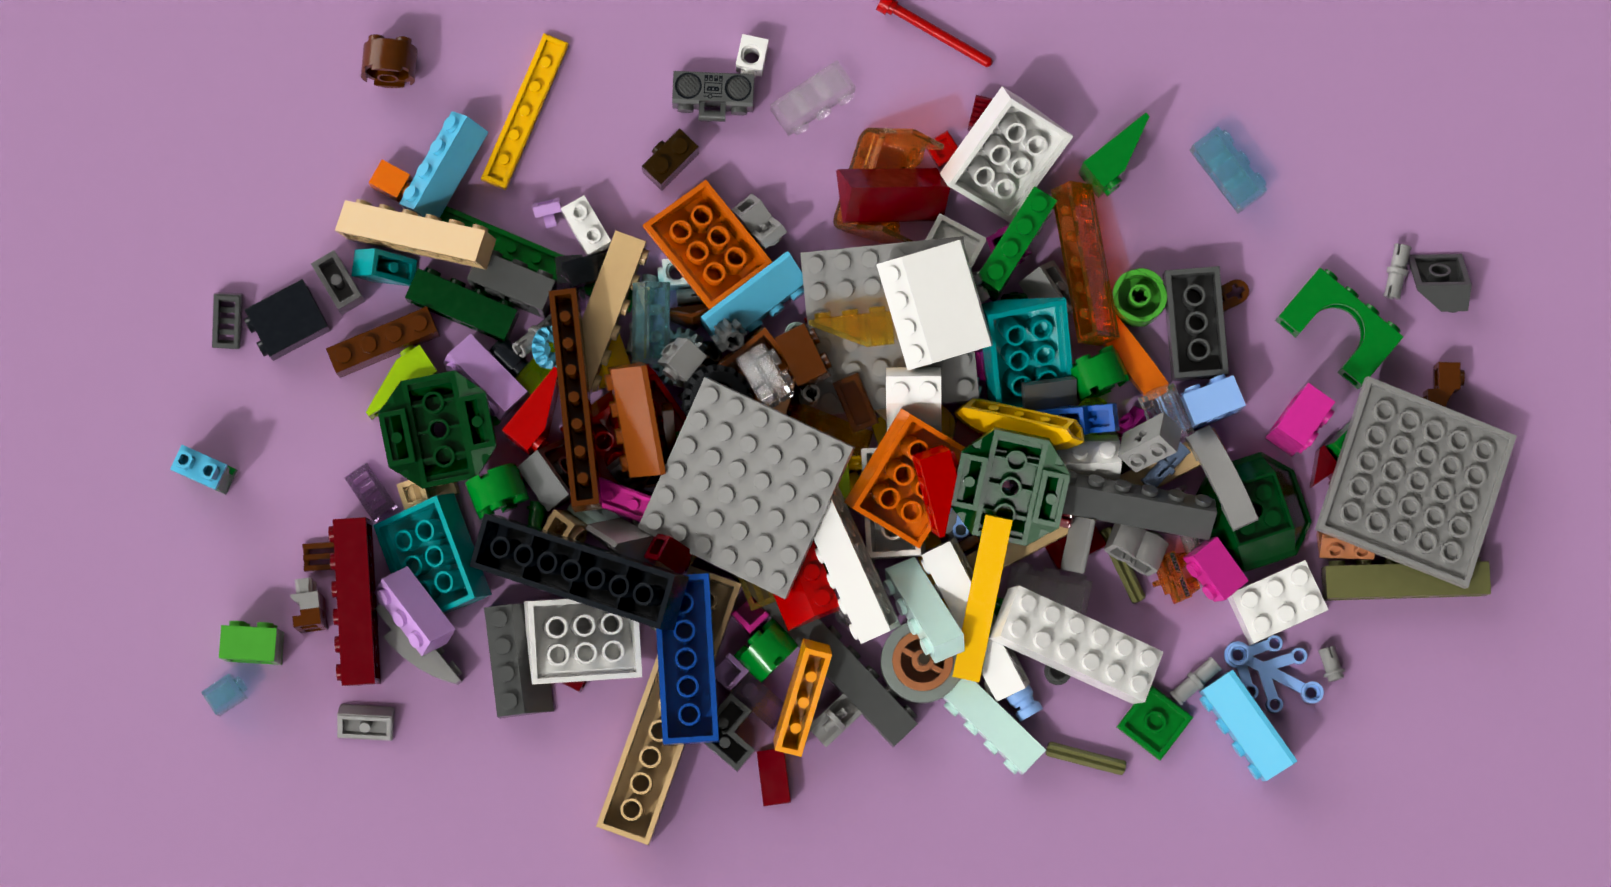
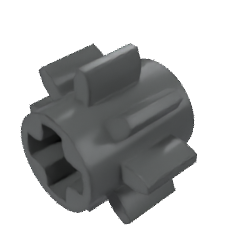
(729, 335)

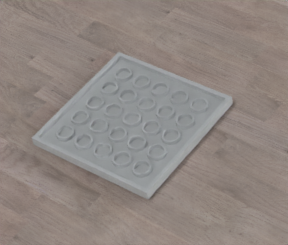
(851, 280)
(1416, 482)
(746, 487)

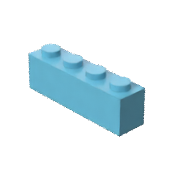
(444, 166)

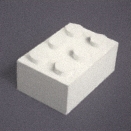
(1277, 602)

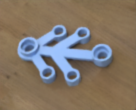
(1269, 670)

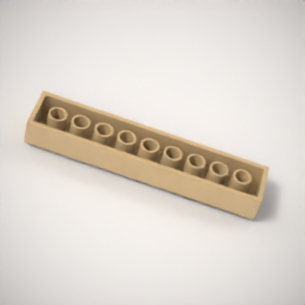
(645, 763)

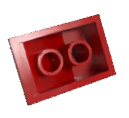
(533, 420)

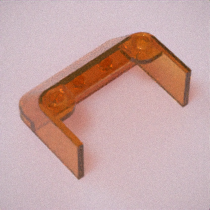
(885, 149)

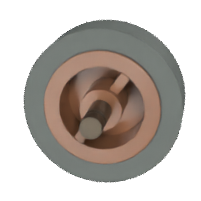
(912, 672)

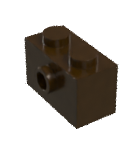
(670, 159)

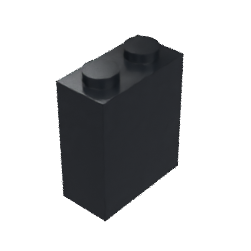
(286, 320)

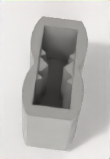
(1137, 548)

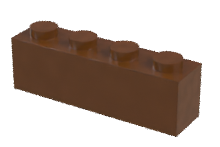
(382, 342)

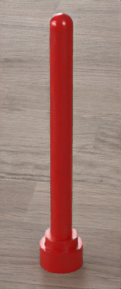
(892, 6)

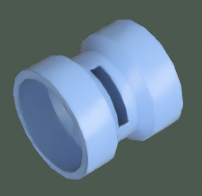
(1024, 703)

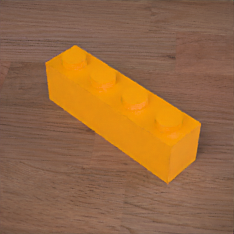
(802, 697)

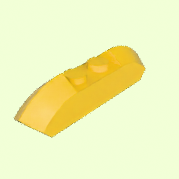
(985, 415)

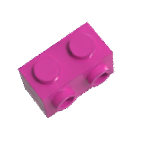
(1215, 569)

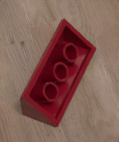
(891, 194)

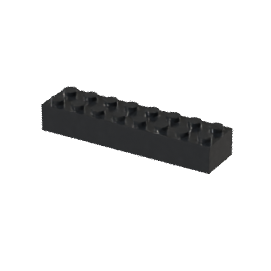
(579, 571)

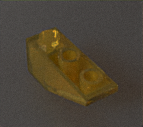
(865, 328)

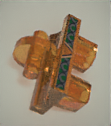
(1173, 579)

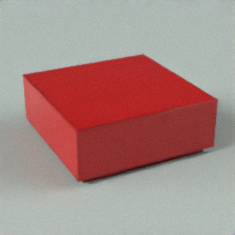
(941, 157)

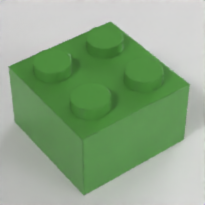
(251, 644)

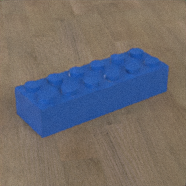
(688, 670)

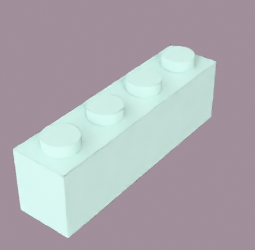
(924, 610)
(994, 724)

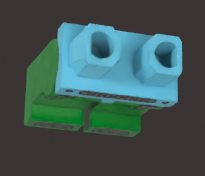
(203, 469)

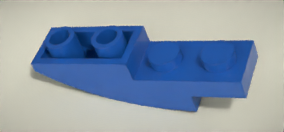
(1092, 418)

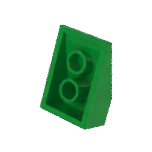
(1109, 162)

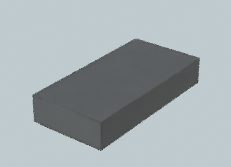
(1049, 393)

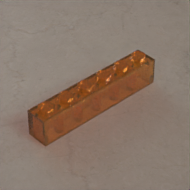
(1085, 263)

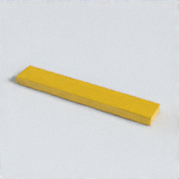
(524, 111)
(983, 597)

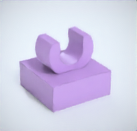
(547, 210)

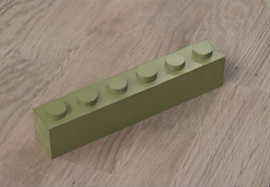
(1395, 581)

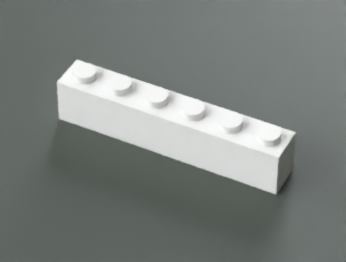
(953, 582)

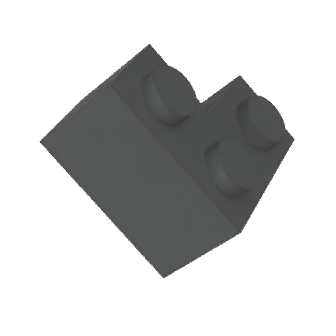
(730, 746)

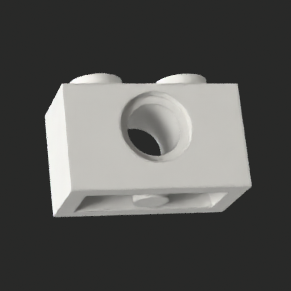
(586, 226)

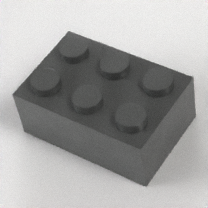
(515, 284)

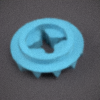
(541, 348)

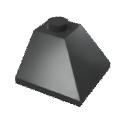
(1442, 280)

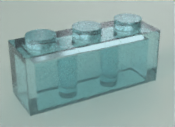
(1229, 169)
(650, 321)

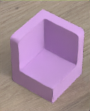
(730, 672)

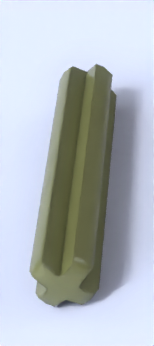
(1126, 574)
(1086, 758)

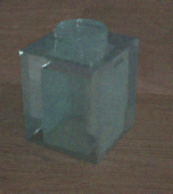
(225, 694)

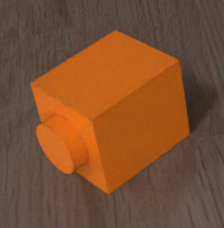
(390, 180)

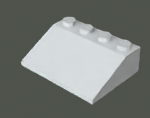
(1005, 155)
(934, 304)
(579, 643)

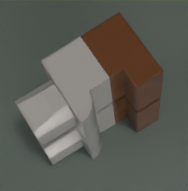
(311, 605)

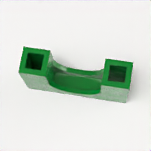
(1015, 241)
(1376, 335)

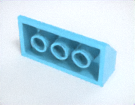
(759, 296)
(1247, 726)

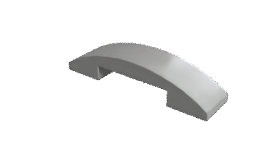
(1222, 477)

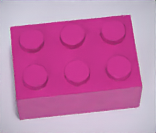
(1301, 420)

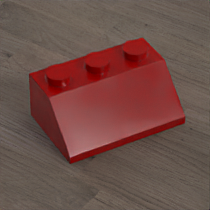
(810, 595)

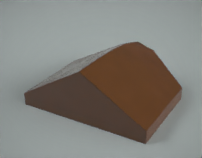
(688, 315)

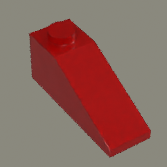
(937, 483)

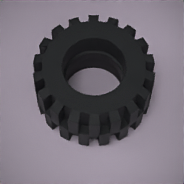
(718, 373)

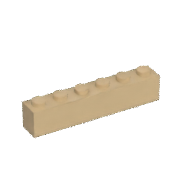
(416, 234)
(610, 301)

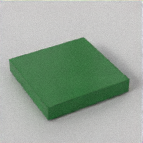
(1155, 723)

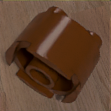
(389, 61)

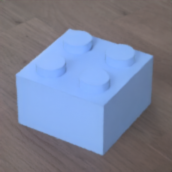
(1212, 402)

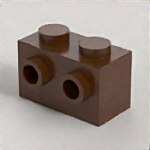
(803, 355)

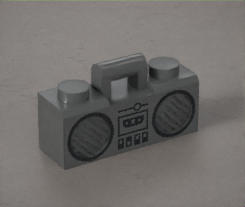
(708, 89)

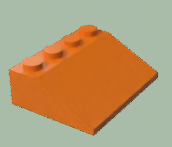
(707, 244)
(889, 483)

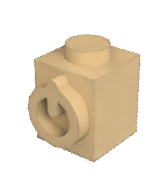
(566, 524)

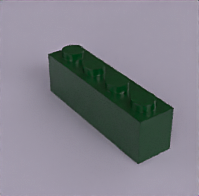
(462, 305)

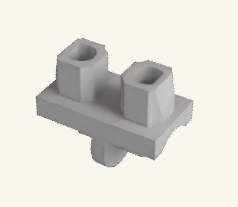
(835, 720)

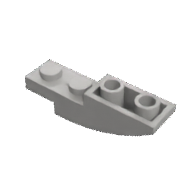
(431, 663)

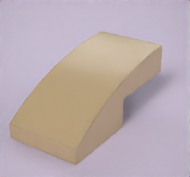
(413, 494)

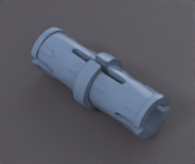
(1165, 466)

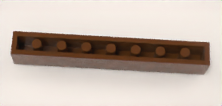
(575, 400)

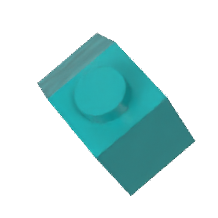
(383, 267)

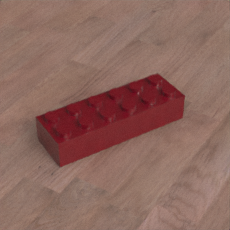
(355, 602)

